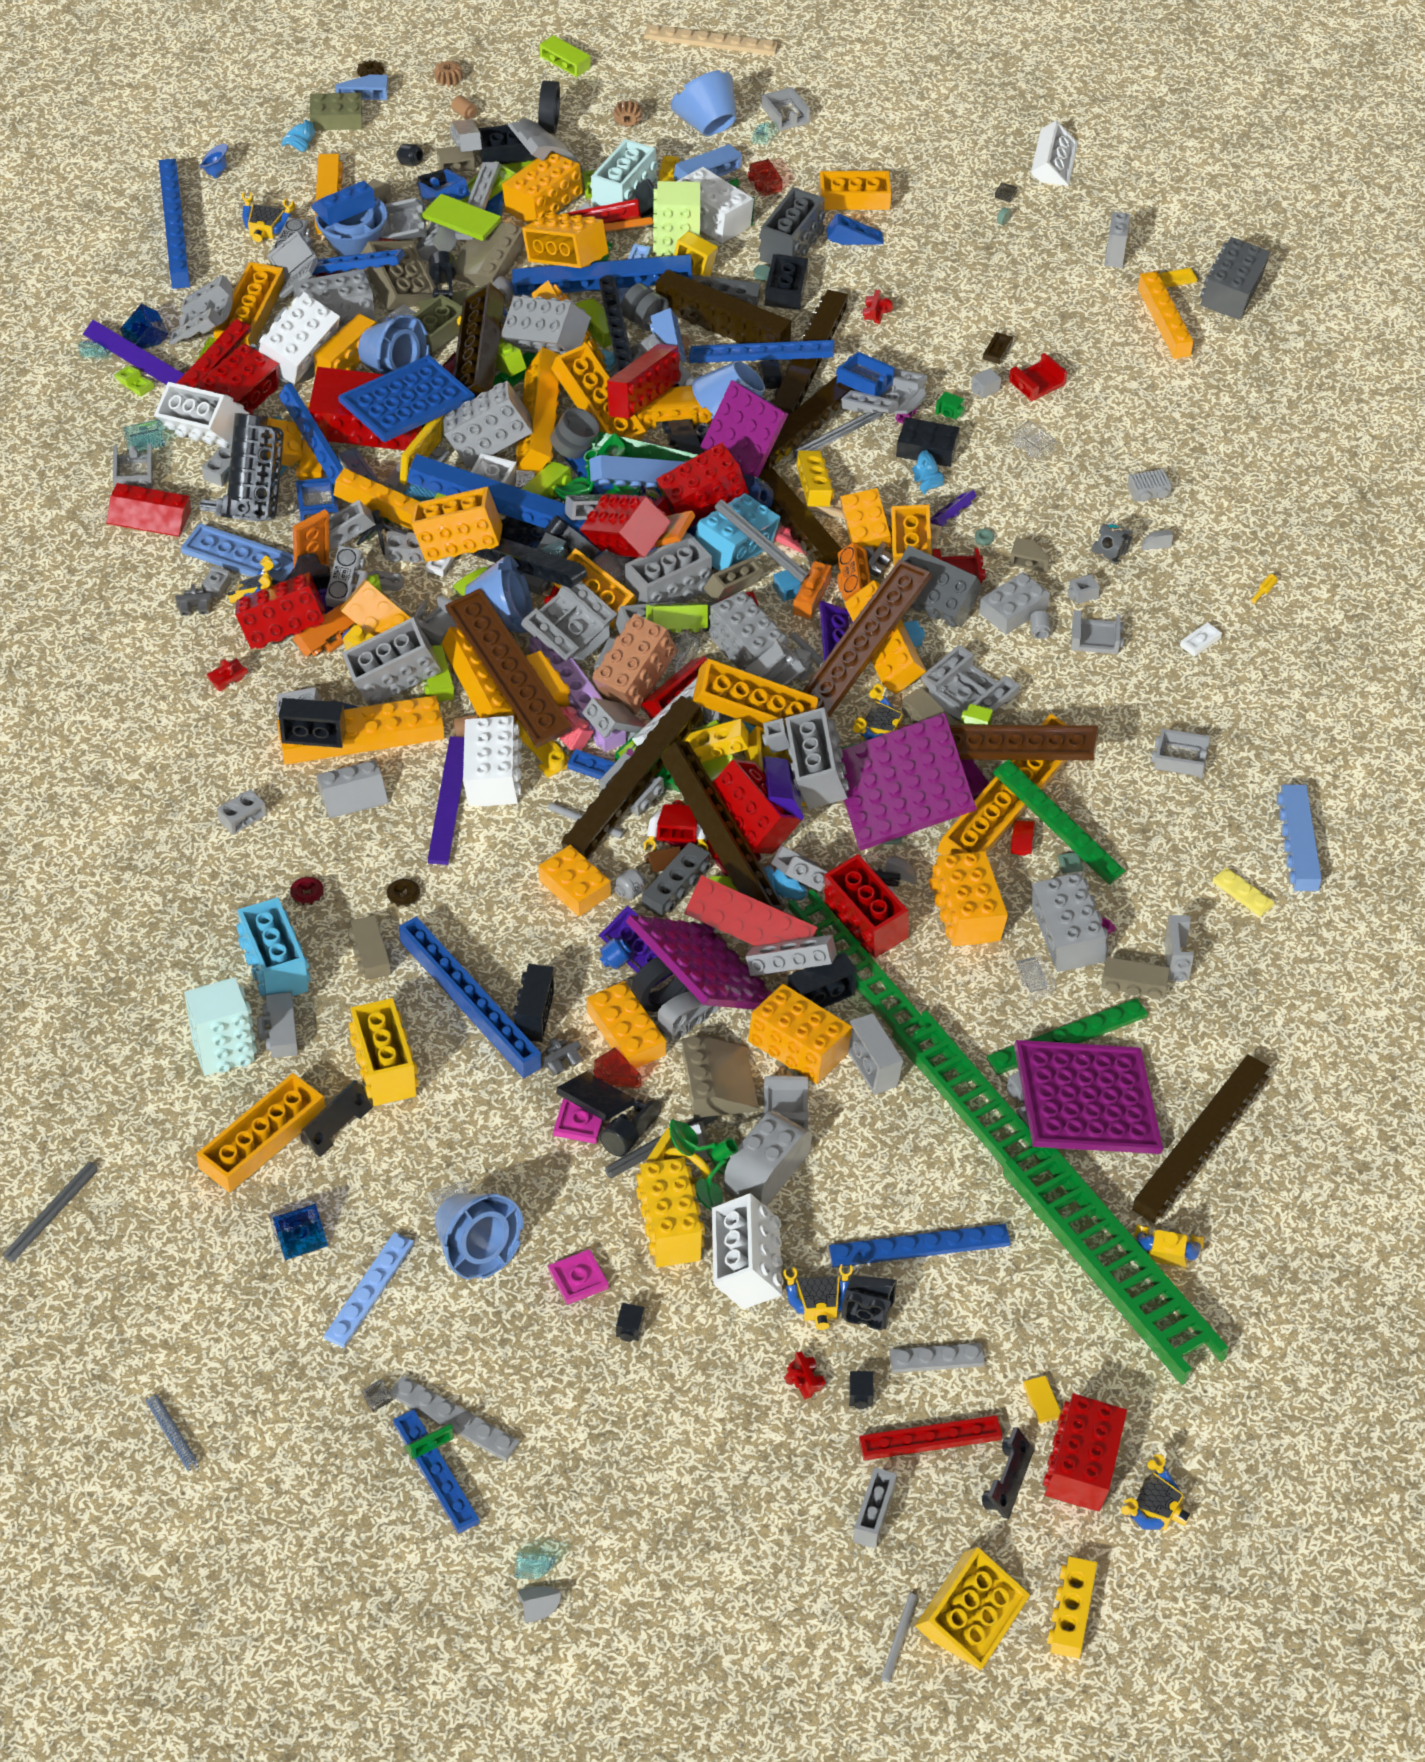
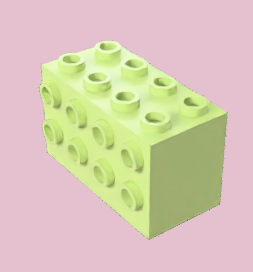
(674, 214)

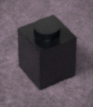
(770, 374)
(630, 1322)
(861, 1389)

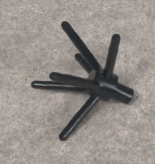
(380, 525)

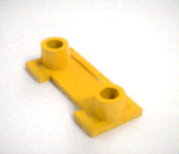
(550, 754)

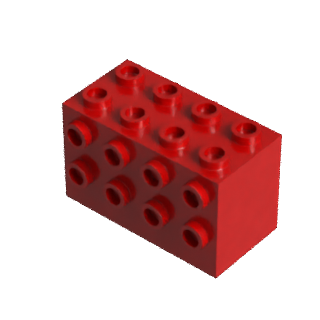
(244, 376)
(702, 483)
(625, 525)
(280, 611)
(746, 797)
(866, 906)
(1084, 1452)

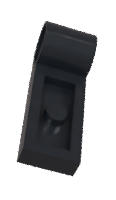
(562, 530)

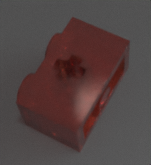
(765, 177)

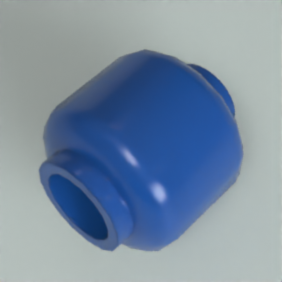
(615, 953)

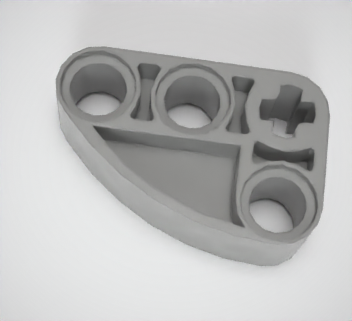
(681, 1014)

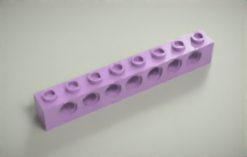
(580, 691)

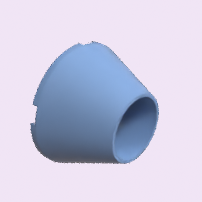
(707, 103)
(353, 233)
(393, 344)
(711, 387)
(506, 592)
(478, 1233)

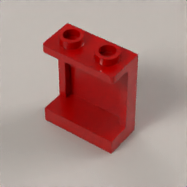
(1038, 378)
(970, 564)

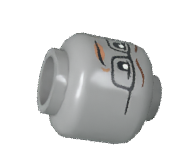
(630, 884)

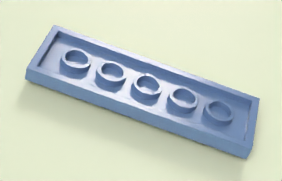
(236, 553)

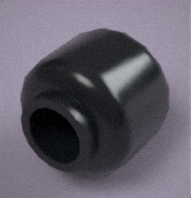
(409, 154)

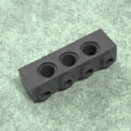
(742, 290)
(676, 879)

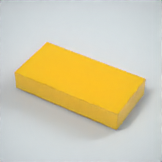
(1178, 277)
(1042, 1399)

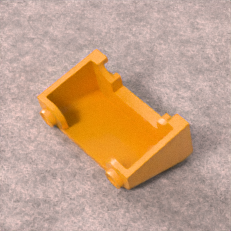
(674, 404)

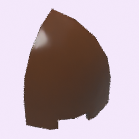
(661, 859)

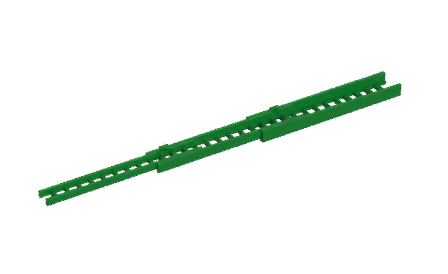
(1050, 1160)

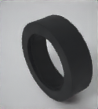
(549, 106)
(647, 978)

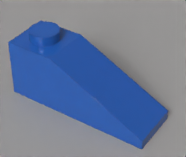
(851, 232)

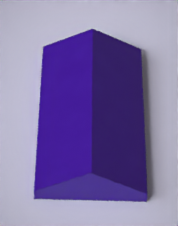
(833, 625)
(781, 785)
(641, 953)

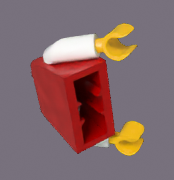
(675, 824)

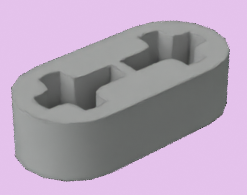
(387, 579)

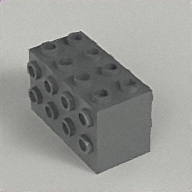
(792, 226)
(1234, 278)
(949, 591)

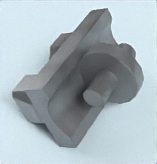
(881, 555)
(192, 599)
(553, 1061)

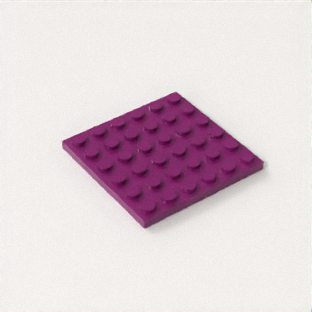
(905, 782)
(701, 962)
(1087, 1097)

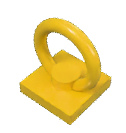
(666, 1150)

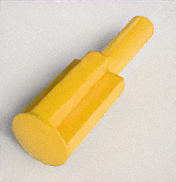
(1265, 587)

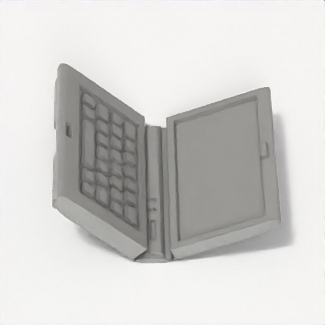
(296, 259)

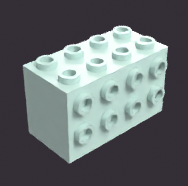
(622, 172)
(221, 1026)

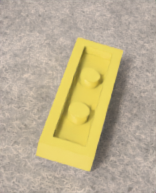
(1243, 892)

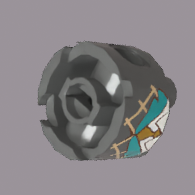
(1121, 542)

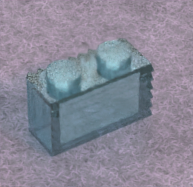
(143, 434)

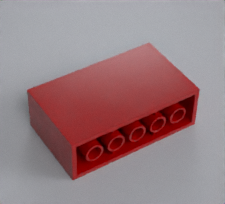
(338, 422)

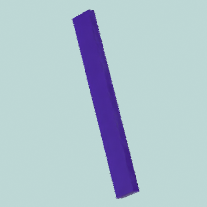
(132, 353)
(447, 803)

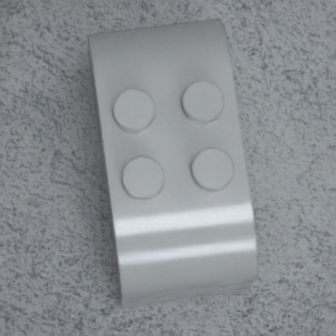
(767, 1158)

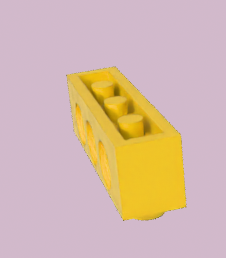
(814, 478)
(719, 740)
(1083, 1574)

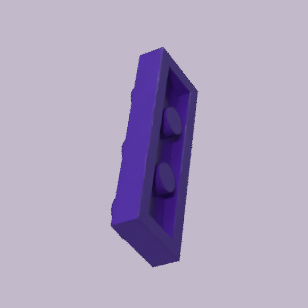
(952, 508)

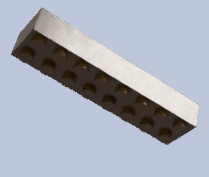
(721, 311)
(479, 339)

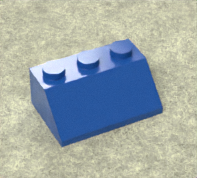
(345, 203)

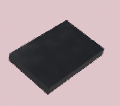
(595, 1096)

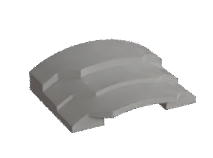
(539, 141)
(204, 309)
(900, 398)
(571, 622)
(958, 683)

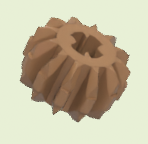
(448, 73)
(627, 113)

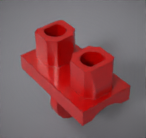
(876, 307)
(227, 673)
(801, 1375)

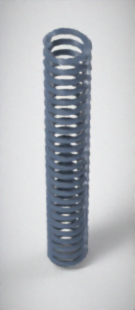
(159, 1420)

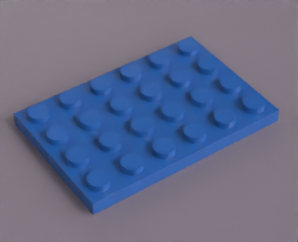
(406, 398)

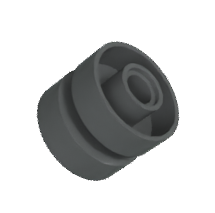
(641, 303)
(574, 433)

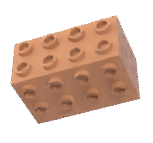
(635, 663)

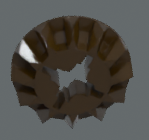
(377, 68)
(398, 887)

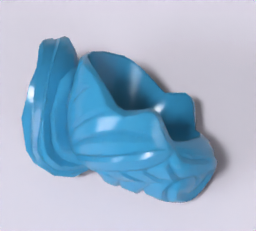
(300, 136)
(929, 472)
(785, 885)

